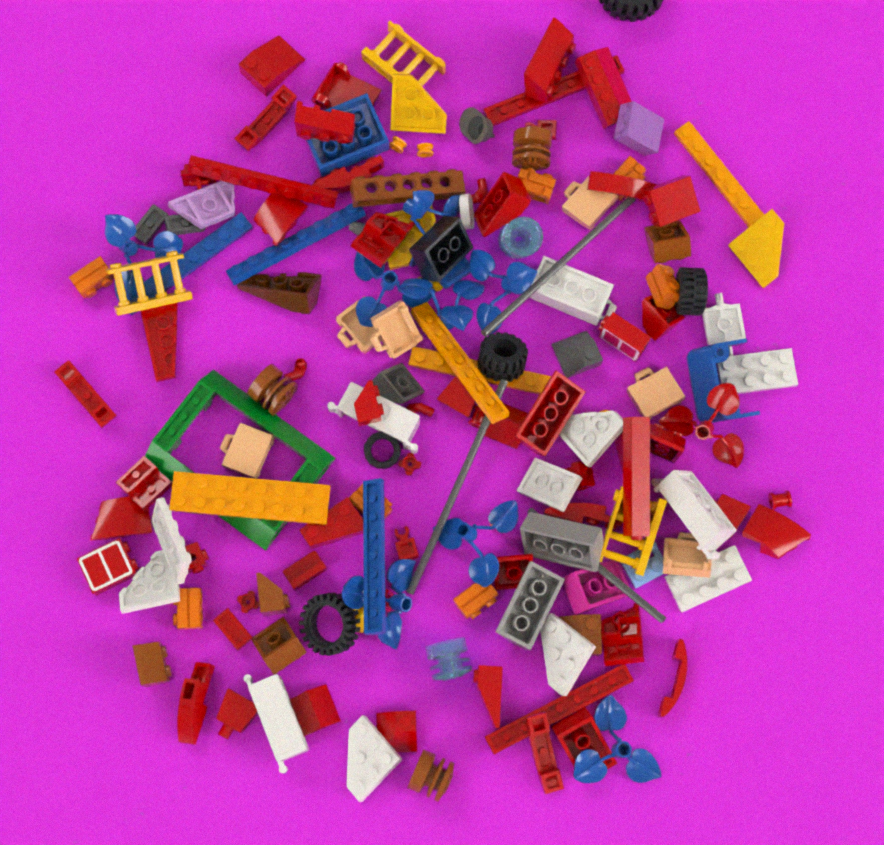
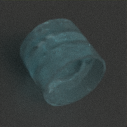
(520, 227)
(448, 658)

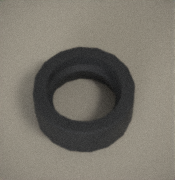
(386, 464)

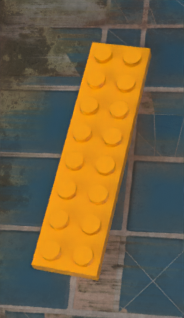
(250, 498)

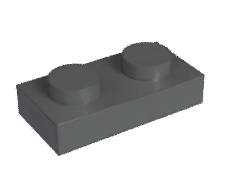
(150, 224)
(179, 225)

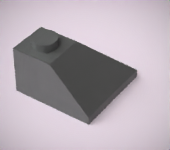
(577, 354)
(397, 384)

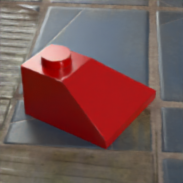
(658, 320)
(398, 729)

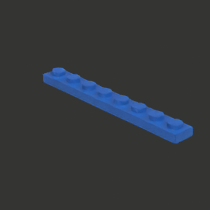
(294, 243)
(200, 253)
(374, 557)

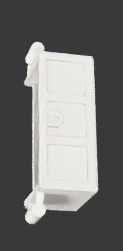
(574, 292)
(395, 422)
(696, 510)
(277, 718)

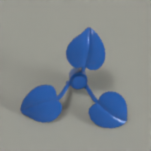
(422, 202)
(117, 233)
(518, 280)
(368, 306)
(451, 316)
(482, 569)
(399, 576)
(590, 767)

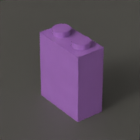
(639, 128)

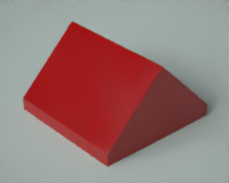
(505, 429)
(511, 570)
(314, 710)

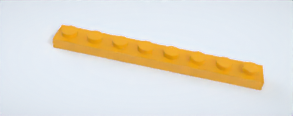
(718, 174)
(434, 361)
(460, 363)

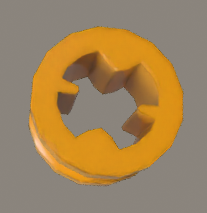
(397, 144)
(425, 150)

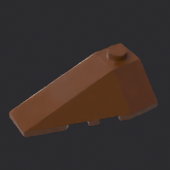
(289, 292)

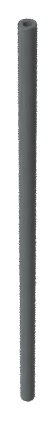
(557, 266)
(453, 495)

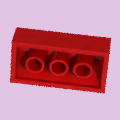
(548, 61)
(603, 84)
(549, 414)

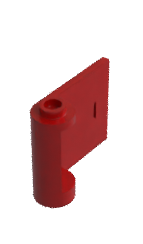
(341, 87)

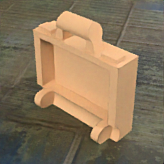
(586, 205)
(395, 330)
(359, 333)
(654, 392)
(246, 450)
(684, 558)

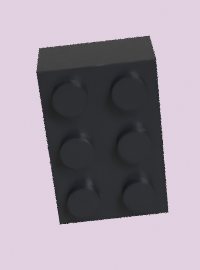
(441, 248)

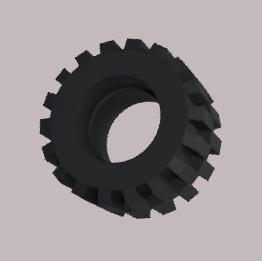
(692, 291)
(502, 357)

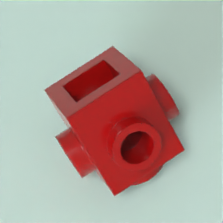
(585, 473)
(201, 557)

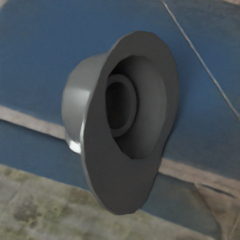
(476, 126)

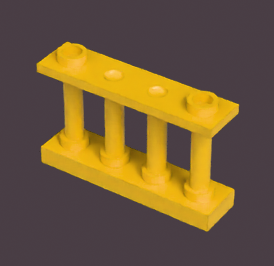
(386, 67)
(143, 302)
(644, 545)

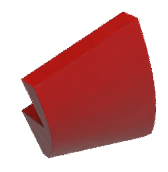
(279, 216)
(381, 237)
(120, 519)
(774, 532)
(623, 637)

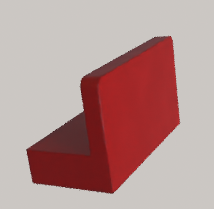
(304, 570)

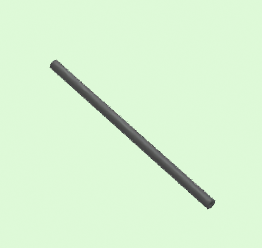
(626, 590)

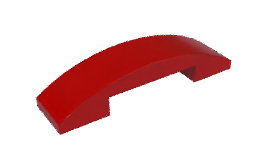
(267, 119)
(618, 185)
(85, 393)
(680, 655)
(543, 753)

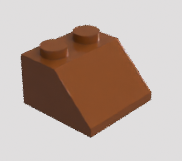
(668, 242)
(271, 597)
(589, 627)
(278, 645)
(152, 664)

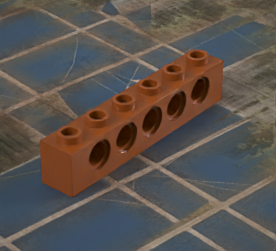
(381, 196)

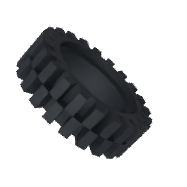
(310, 624)

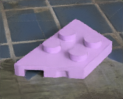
(206, 205)

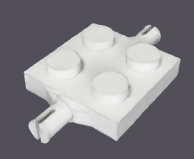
(723, 323)

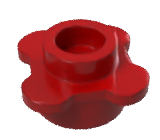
(409, 459)
(242, 600)

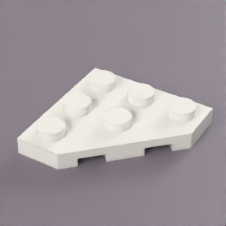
(591, 434)
(150, 586)
(564, 653)
(368, 758)

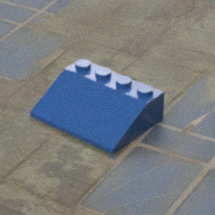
(367, 141)

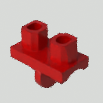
(193, 180)

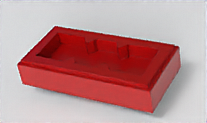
(232, 629)

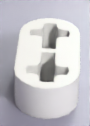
(466, 211)

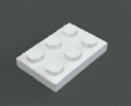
(549, 484)

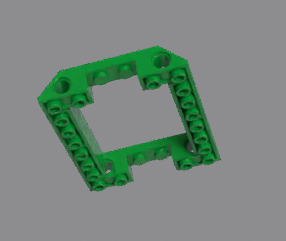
(200, 398)

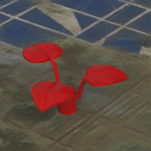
(722, 399)

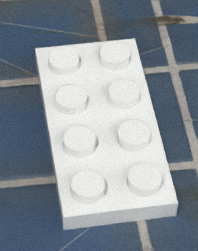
(759, 371)
(170, 540)
(726, 574)

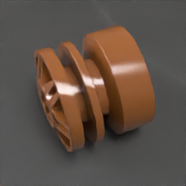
(531, 148)
(269, 387)
(431, 775)

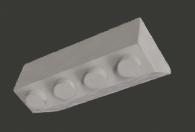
(562, 541)
(529, 606)

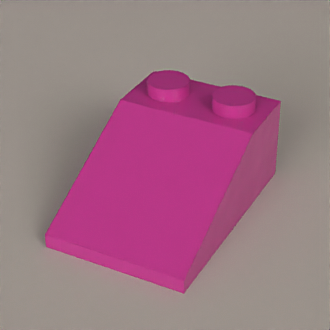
(591, 589)

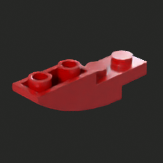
(340, 179)
(590, 512)
(191, 707)

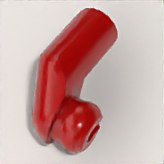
(482, 191)
(298, 371)
(422, 408)

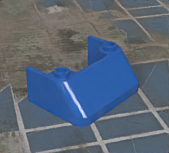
(704, 378)

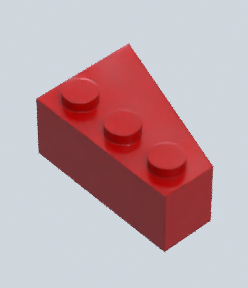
(324, 124)
(342, 523)

